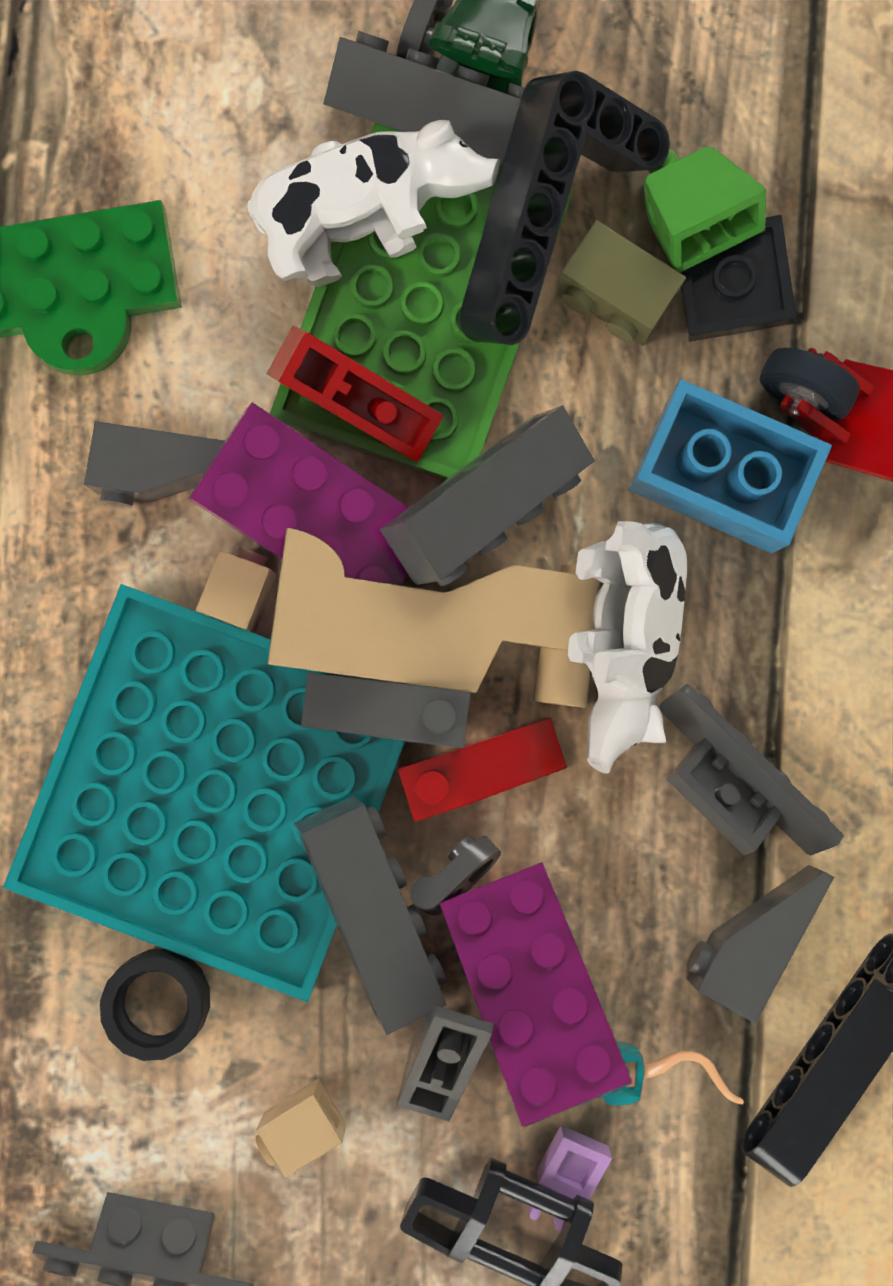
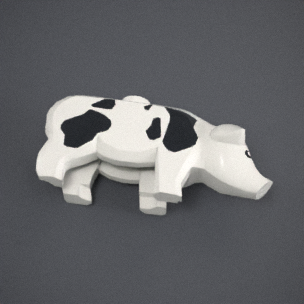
(359, 190)
(633, 636)

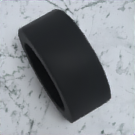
(125, 1034)

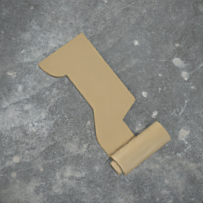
(425, 634)

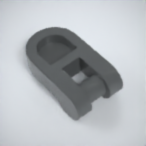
(421, 24)
(468, 864)

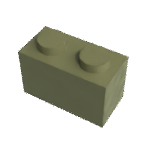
(619, 284)

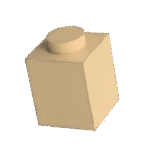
(237, 588)
(300, 1129)

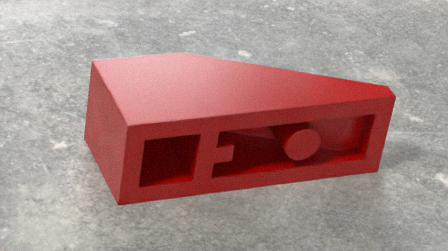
(354, 393)
(481, 769)

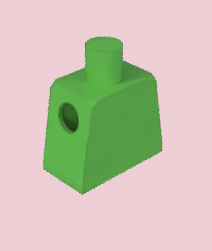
(702, 206)

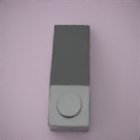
(145, 463)
(386, 709)
(754, 947)
(442, 1061)

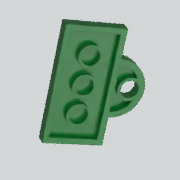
(85, 279)

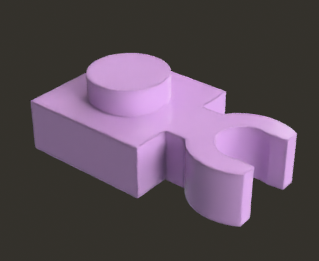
(572, 1167)

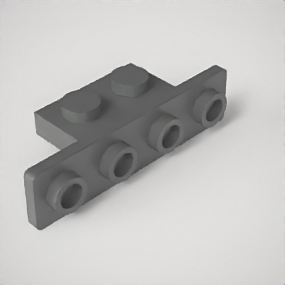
(737, 784)
(142, 1243)

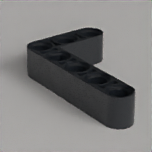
(553, 127)
(827, 1073)

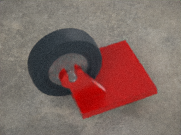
(837, 404)

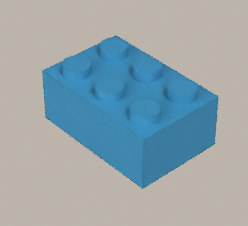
(729, 467)

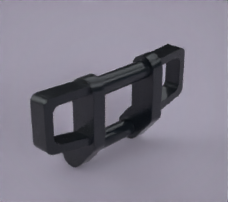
(474, 1212)

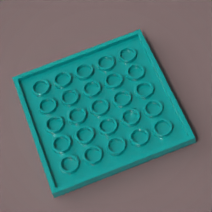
(185, 795)

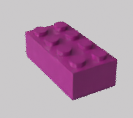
(281, 480)
(536, 993)

